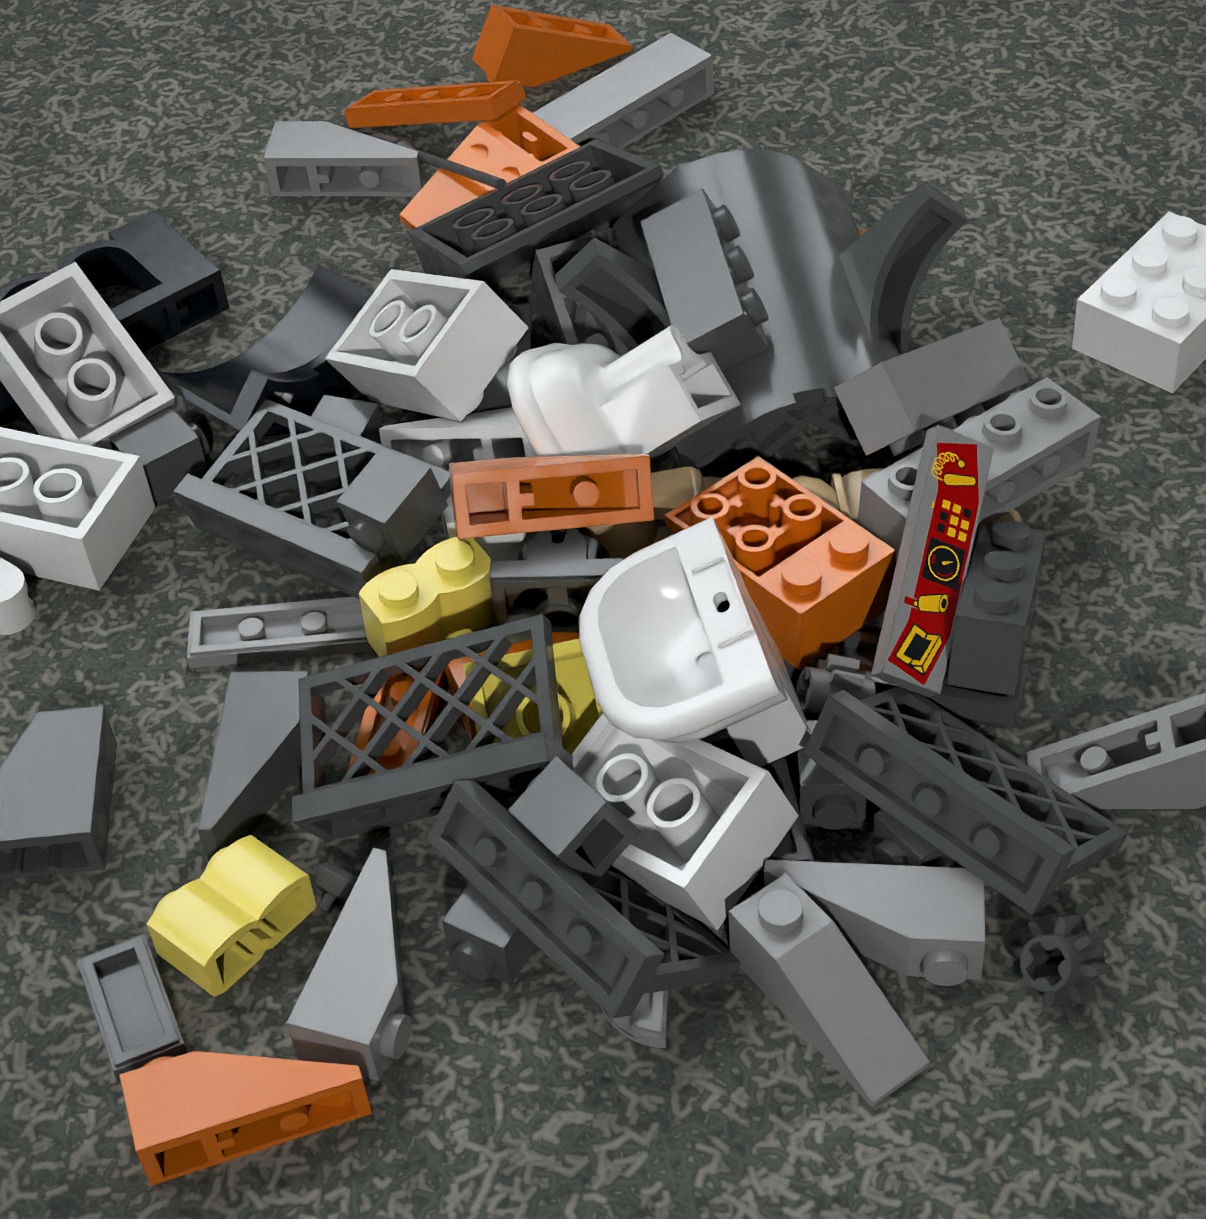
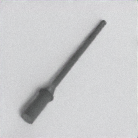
(445, 164)

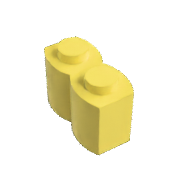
(429, 600)
(231, 914)

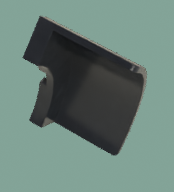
(285, 363)

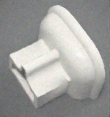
(607, 404)
(687, 652)

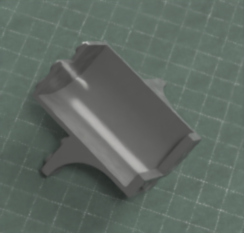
(828, 293)

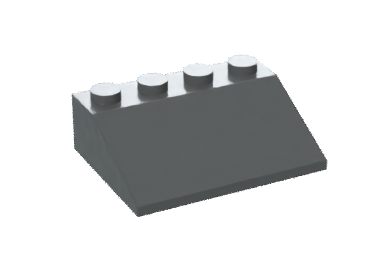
(535, 211)

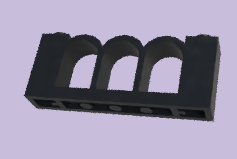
(150, 255)

